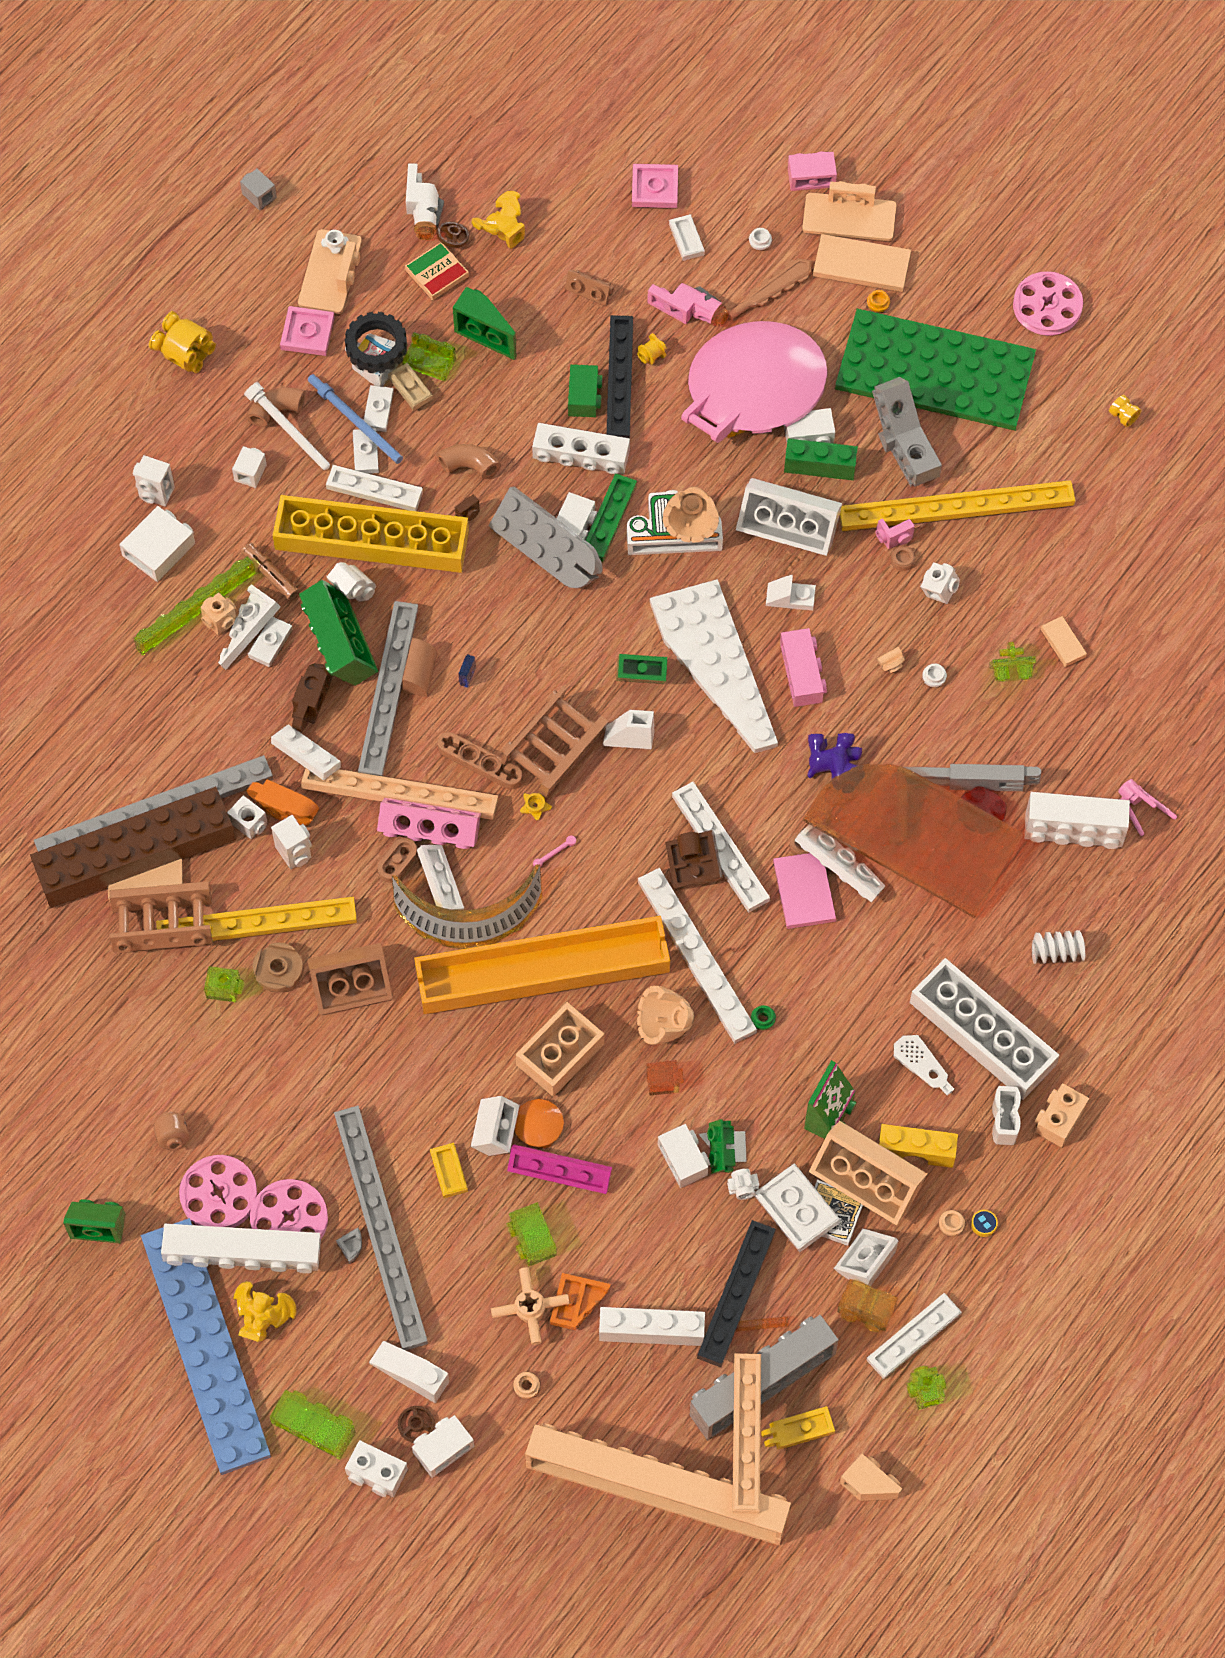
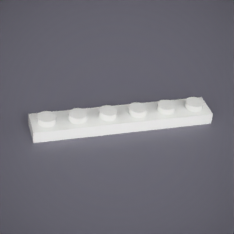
(731, 860)

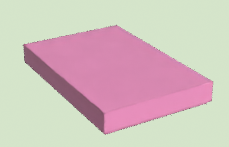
(804, 891)

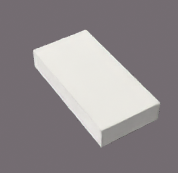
(686, 237)

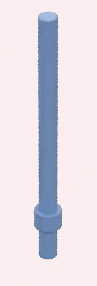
(327, 392)

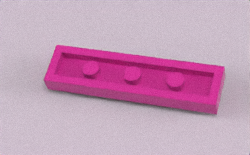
(559, 1169)

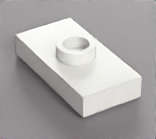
(378, 407)
(365, 453)
(270, 641)

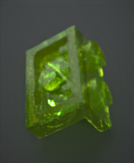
(430, 356)

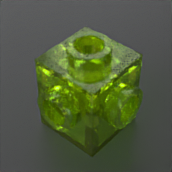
(926, 1387)

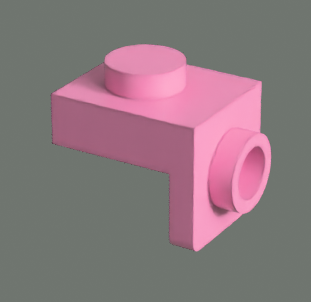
(896, 535)

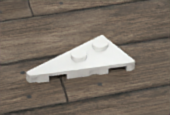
(249, 622)

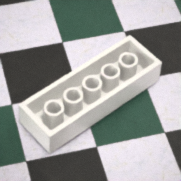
(984, 1028)

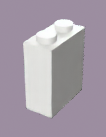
(157, 543)

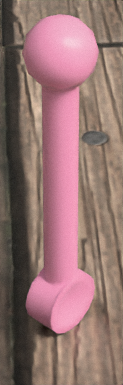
(570, 841)

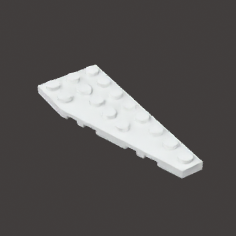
(705, 640)

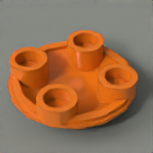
(539, 1123)

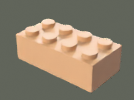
(867, 1172)

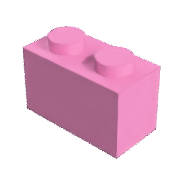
(811, 170)

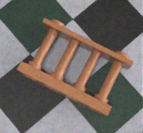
(563, 762)
(160, 897)

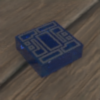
(467, 670)

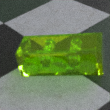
(313, 1423)

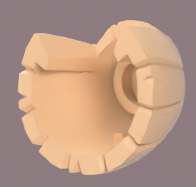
(691, 515)
(663, 1015)

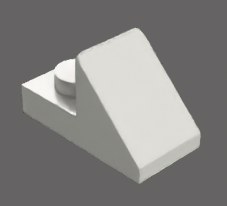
(790, 595)

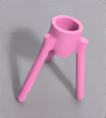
(1132, 791)

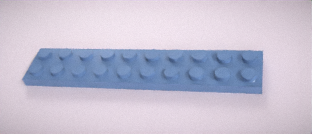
(208, 1359)

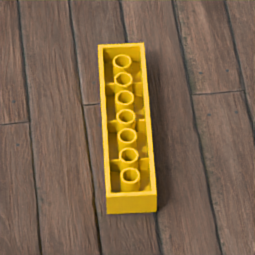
(371, 533)

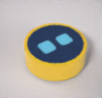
(984, 1223)

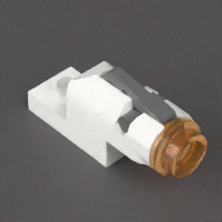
(423, 203)

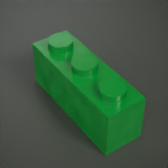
(820, 459)

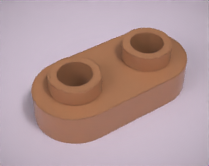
(395, 860)

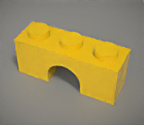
(934, 1146)

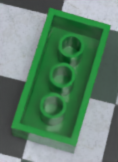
(337, 633)

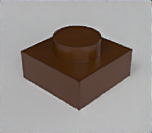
(468, 508)

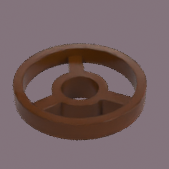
(448, 228)
(410, 1428)

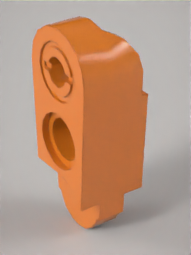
(283, 802)

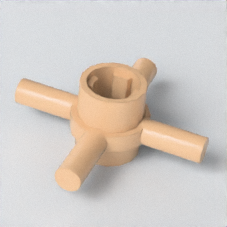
(530, 1296)

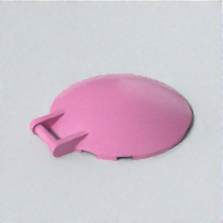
(755, 379)

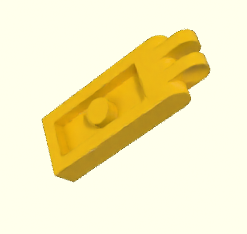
(799, 1429)

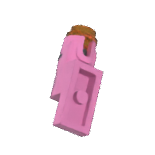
(687, 303)

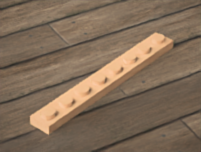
(379, 787)

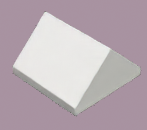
(867, 1256)

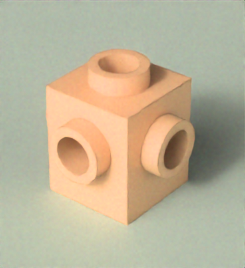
(218, 613)

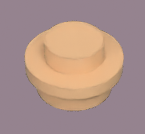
(951, 1223)

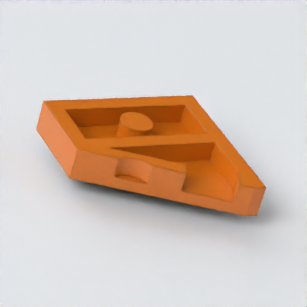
(583, 1298)

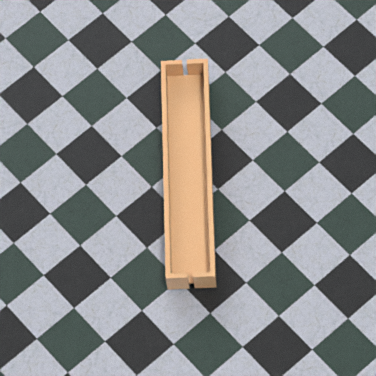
(652, 1482)

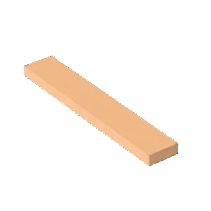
(746, 1433)

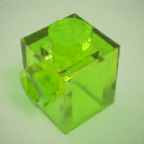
(223, 984)

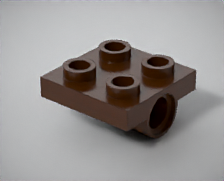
(693, 859)

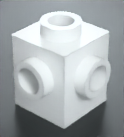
(940, 582)

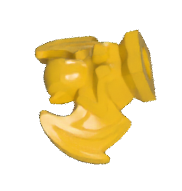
(504, 223)
(260, 1313)

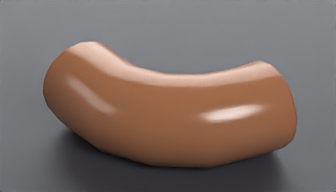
(282, 398)
(469, 456)

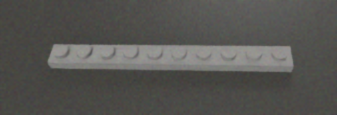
(227, 782)
(380, 1228)

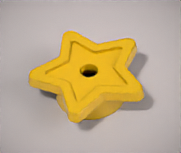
(530, 800)

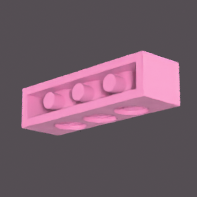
(466, 821)

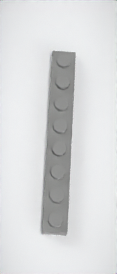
(388, 689)

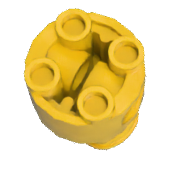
(184, 343)

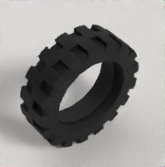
(372, 322)

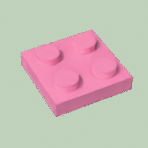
(655, 185)
(307, 331)

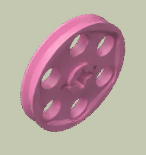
(1052, 311)
(223, 1182)
(288, 1206)

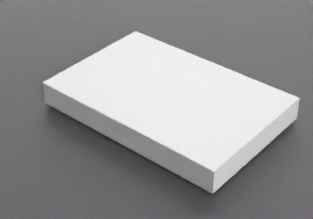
(797, 1207)

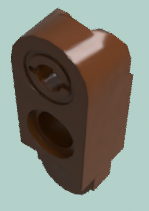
(310, 695)

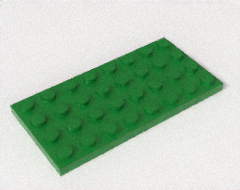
(944, 368)

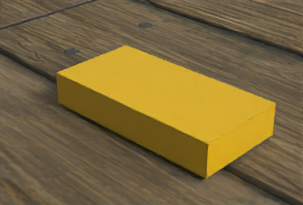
(448, 1170)

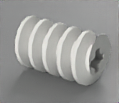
(1058, 946)

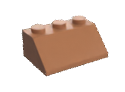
(350, 978)

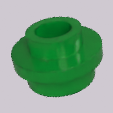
(763, 1011)

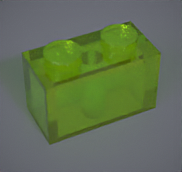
(532, 1234)

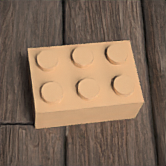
(560, 1049)

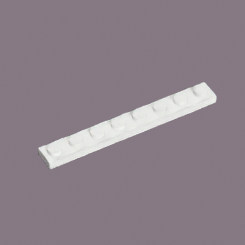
(697, 956)

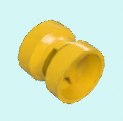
(1125, 411)

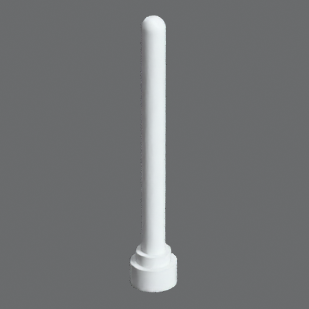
(256, 394)

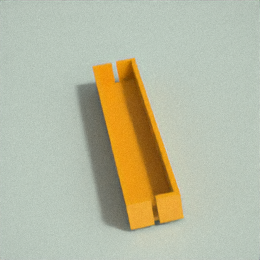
(542, 964)

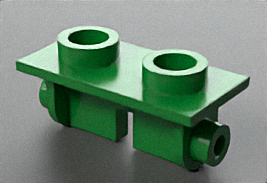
(721, 1134)

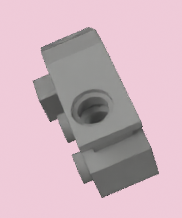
(903, 432)

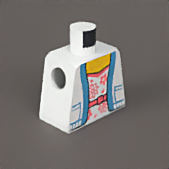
(375, 346)

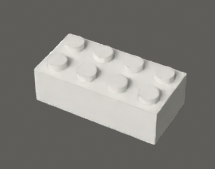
(788, 516)
(1076, 820)

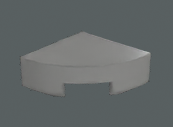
(350, 1245)

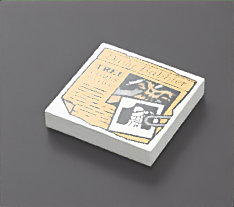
(844, 1207)

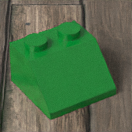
(95, 1221)

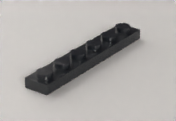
(620, 376)
(736, 1294)

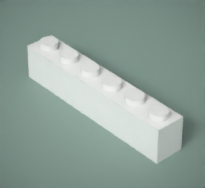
(241, 1247)

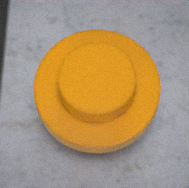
(878, 301)

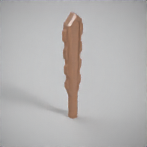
(783, 280)

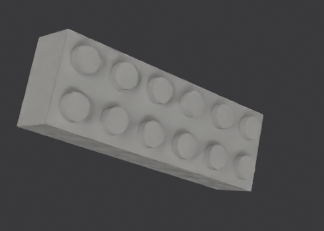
(780, 1367)

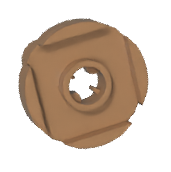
(283, 980)

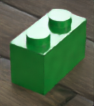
(583, 391)
(641, 669)

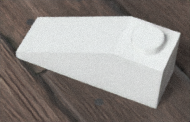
(411, 1370)

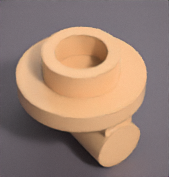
(892, 660)

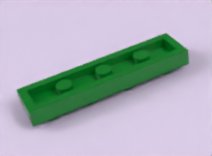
(611, 514)

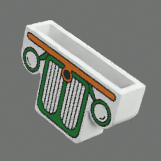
(651, 536)

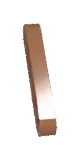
(477, 764)

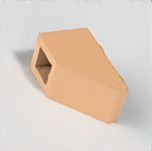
(868, 1482)

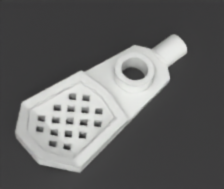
(925, 1065)

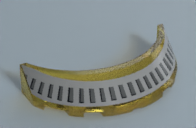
(469, 927)

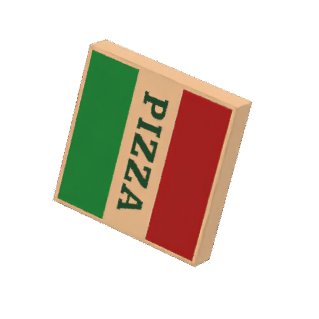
(436, 271)

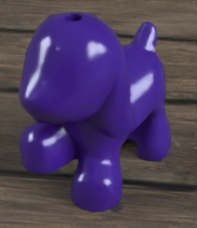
(834, 759)

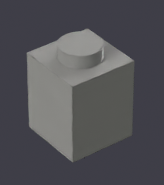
(258, 189)

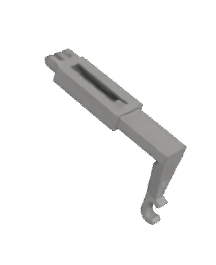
(988, 776)

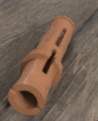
(288, 589)

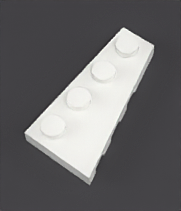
(840, 861)

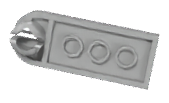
(546, 540)

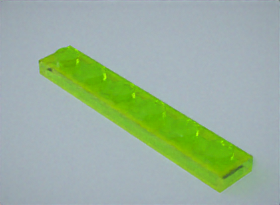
(189, 609)

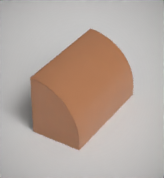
(419, 668)

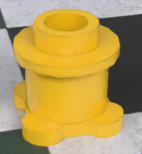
(651, 350)

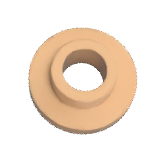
(526, 1377)

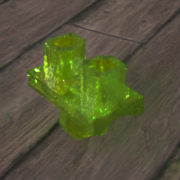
(1023, 664)

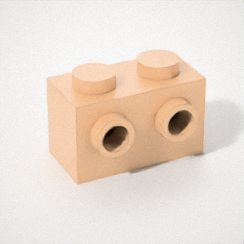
(1061, 1115)

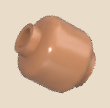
(171, 1131)

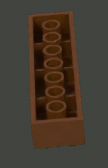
(133, 846)

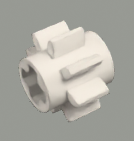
(743, 1184)

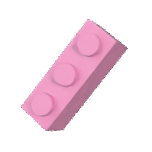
(802, 667)

